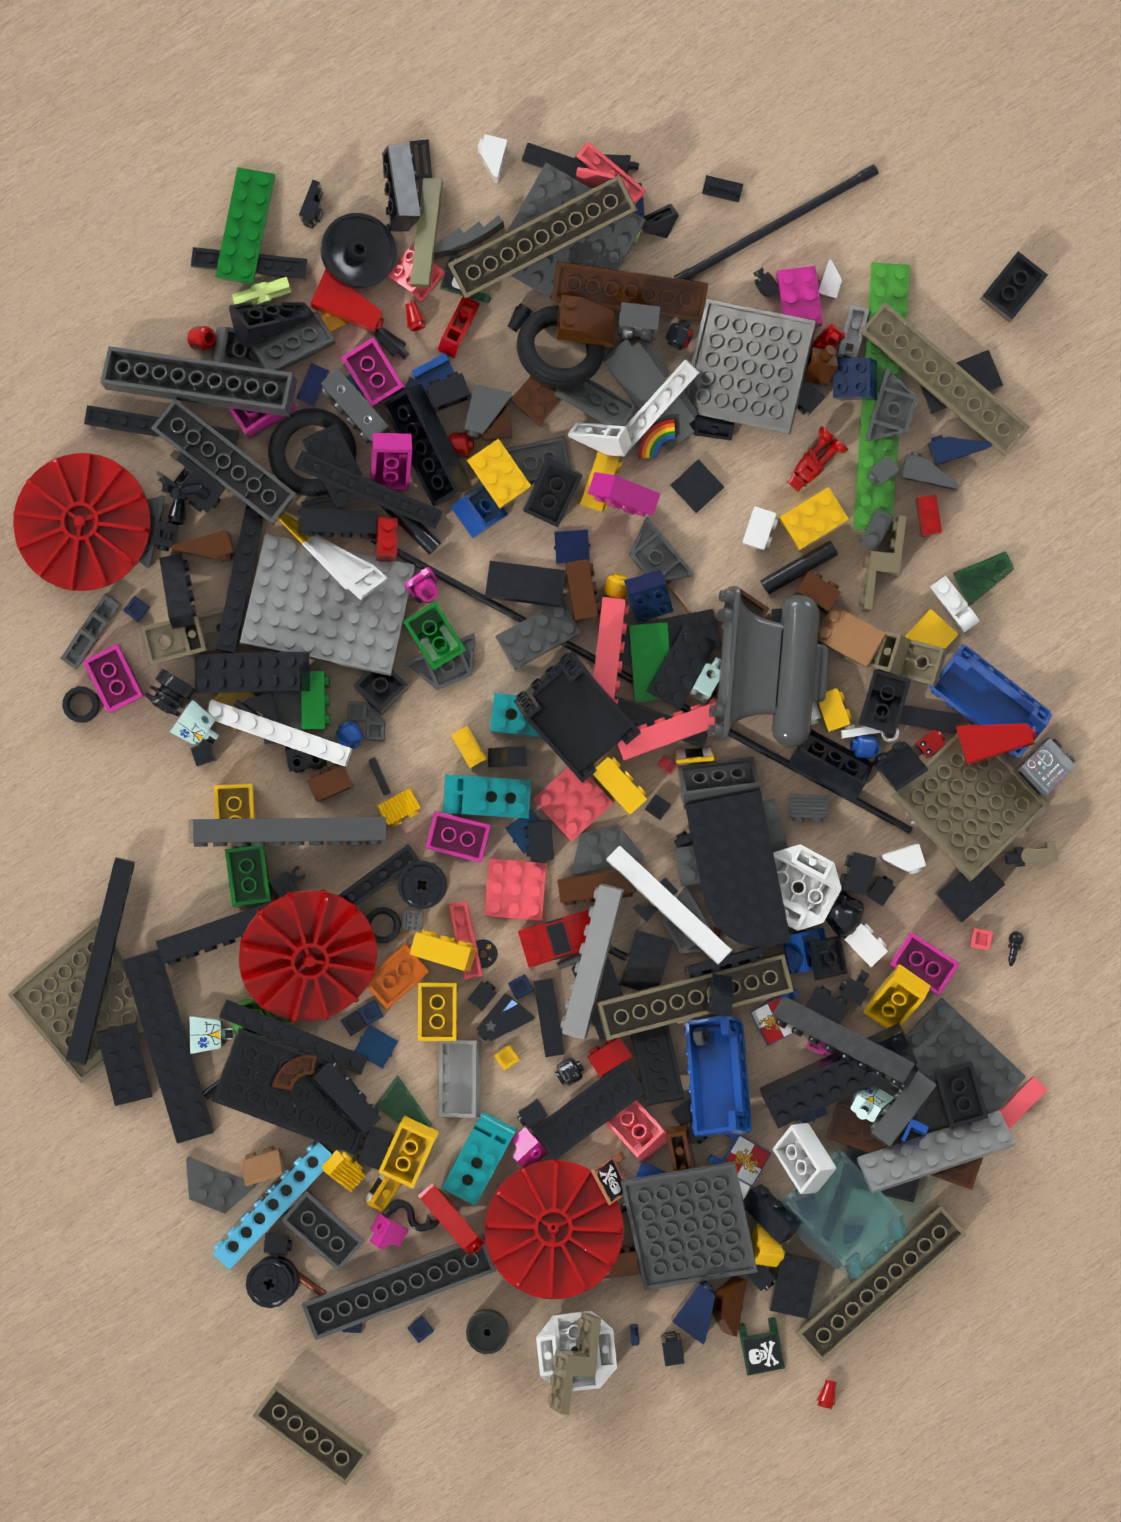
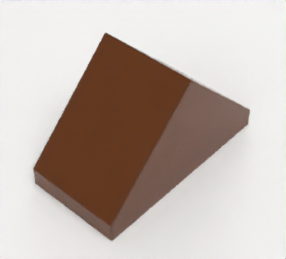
(501, 428)

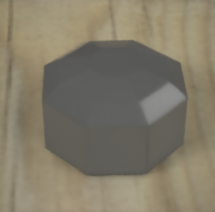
(700, 1036)

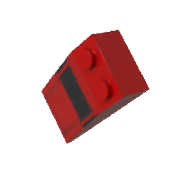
(554, 938)

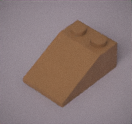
(850, 636)
(263, 1166)

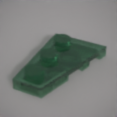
(982, 576)
(399, 1102)

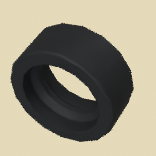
(95, 704)
(397, 924)

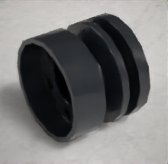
(169, 692)

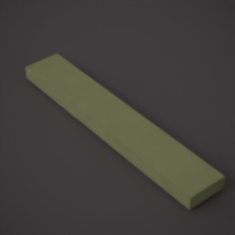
(426, 233)

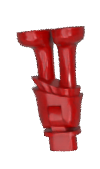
(809, 466)

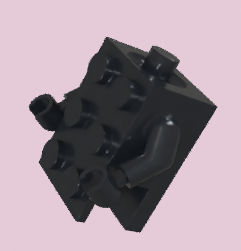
(192, 484)

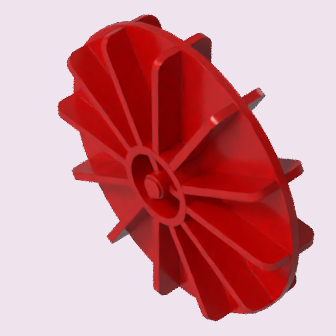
(82, 522)
(307, 955)
(553, 1230)

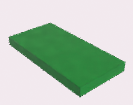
(648, 649)

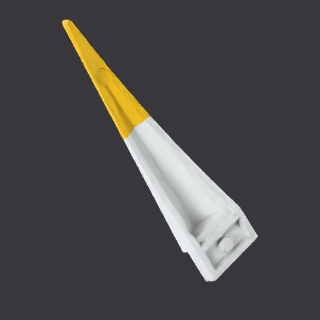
(345, 567)

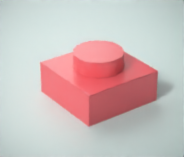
(981, 939)

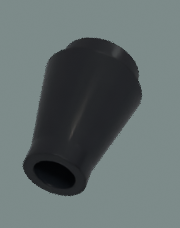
(519, 316)
(177, 512)

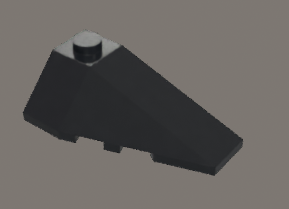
(261, 322)

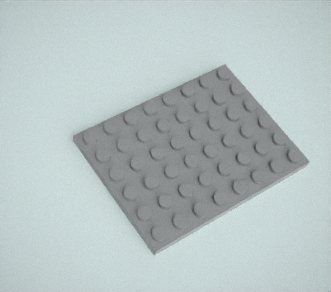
(307, 610)

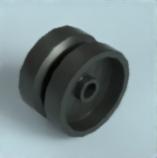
(490, 1320)

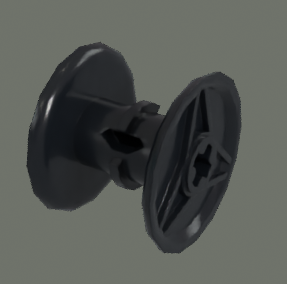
(409, 883)
(272, 1282)

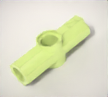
(263, 292)

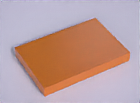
(397, 976)

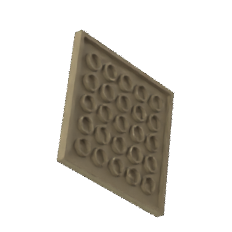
(970, 808)
(54, 993)

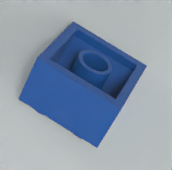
(478, 511)
(800, 942)

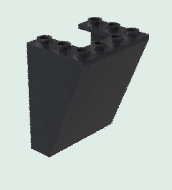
(575, 715)

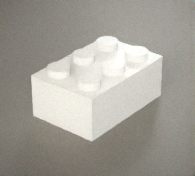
(804, 1158)

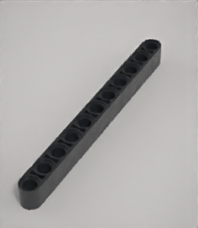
(100, 961)

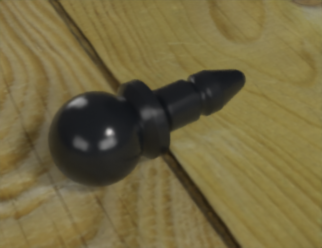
(1015, 940)

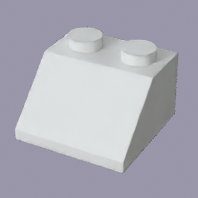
(492, 154)
(907, 859)

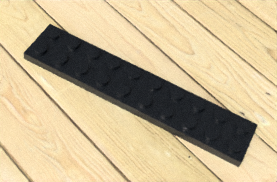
(168, 1046)

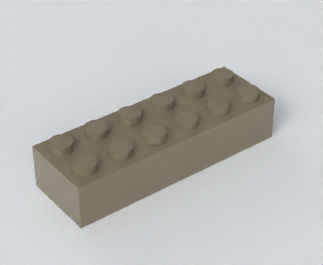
(311, 1433)

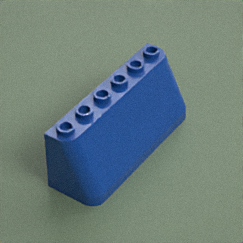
(987, 695)
(718, 1078)

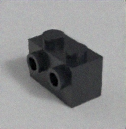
(299, 760)

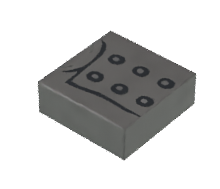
(412, 920)

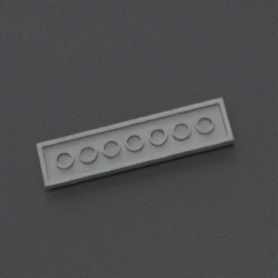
(935, 1152)

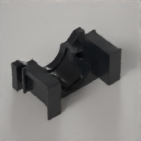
(648, 911)

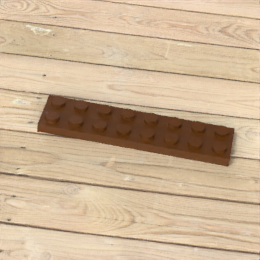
(611, 287)
(856, 1133)

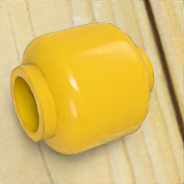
(615, 586)

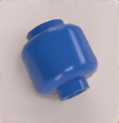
(350, 734)
(865, 746)

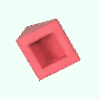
(667, 764)

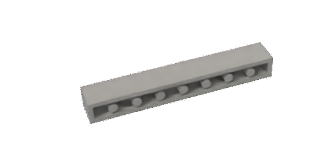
(592, 961)

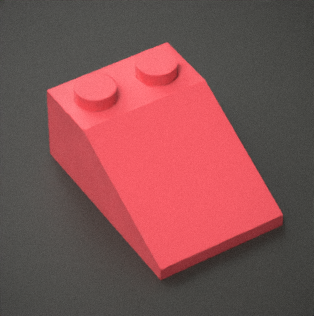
(638, 1131)

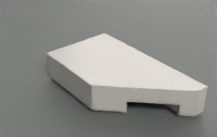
(830, 282)

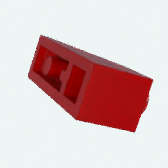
(458, 327)

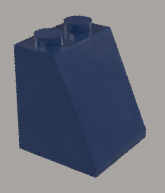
(695, 1311)

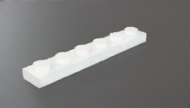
(660, 401)

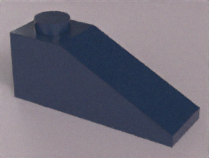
(952, 448)

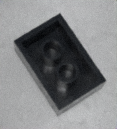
(1013, 286)
(552, 492)
(966, 896)
(960, 1094)
(794, 1285)

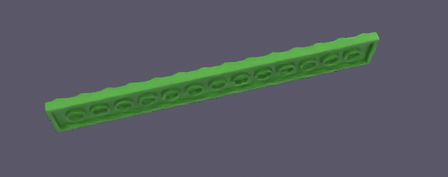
(890, 285)

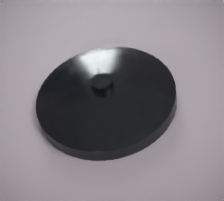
(358, 250)

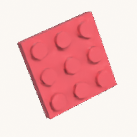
(572, 803)
(515, 889)

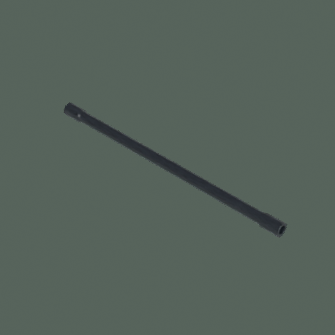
(862, 176)

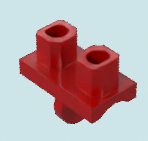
(828, 336)

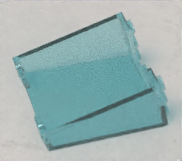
(848, 1218)

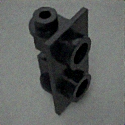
(722, 188)

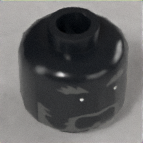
(569, 1071)

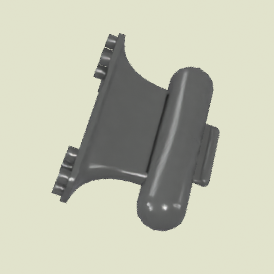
(770, 667)

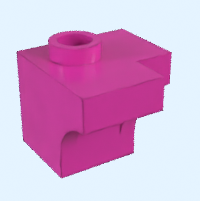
(528, 1148)
(387, 1232)

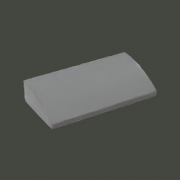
(459, 1078)

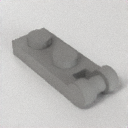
(855, 322)

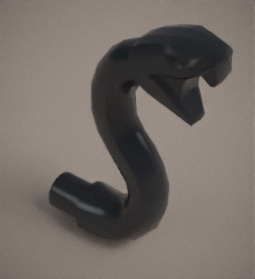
(397, 1204)

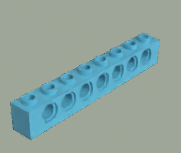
(229, 1257)

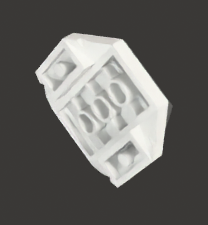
(819, 885)
(561, 1334)

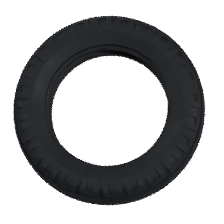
(544, 372)
(279, 440)

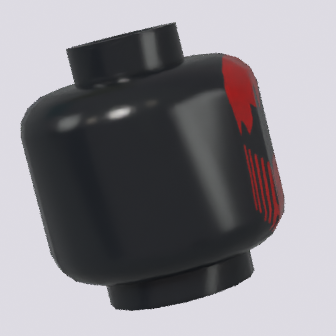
(679, 335)

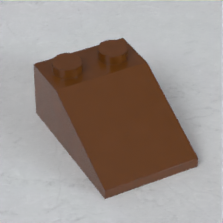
(585, 321)
(212, 546)

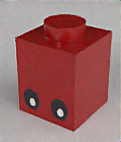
(930, 743)

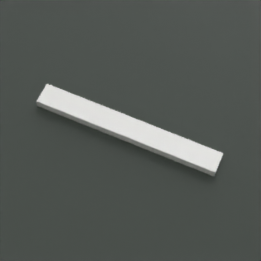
(669, 905)

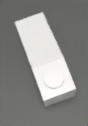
(603, 438)

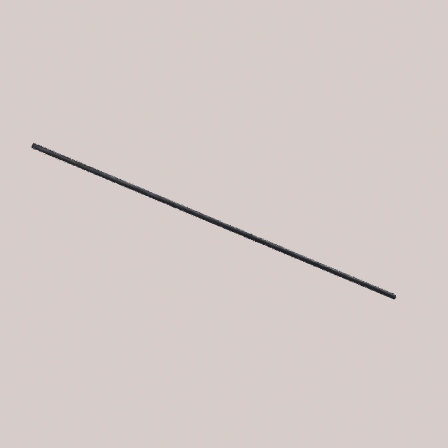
(628, 677)

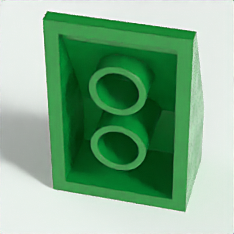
(434, 635)

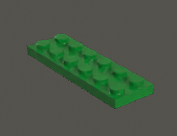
(245, 226)

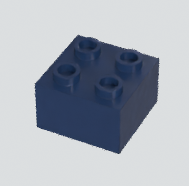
(855, 379)
(648, 596)

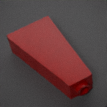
(346, 304)
(990, 741)
(451, 1219)

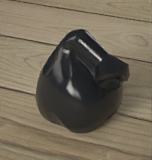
(845, 915)

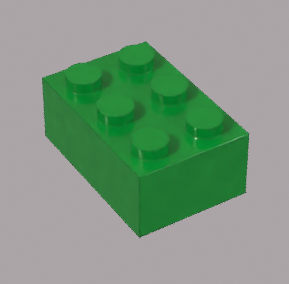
(315, 702)
(248, 875)

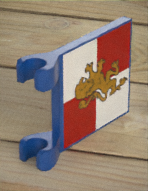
(766, 1023)
(747, 1156)

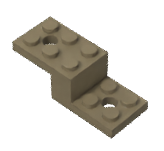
(882, 563)
(184, 640)
(903, 657)
(574, 1363)

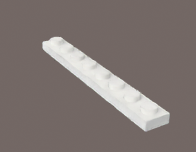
(279, 733)

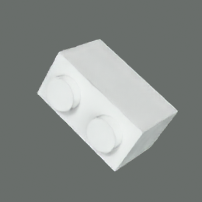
(759, 529)
(866, 944)

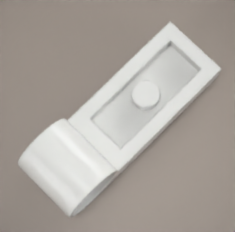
(955, 604)
(852, 731)

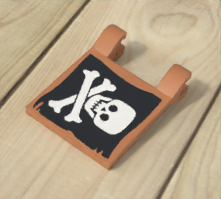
(609, 1178)

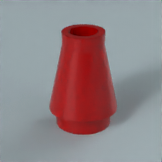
(415, 320)
(827, 1395)

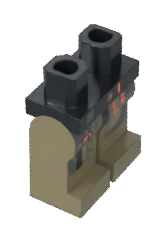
(1031, 856)

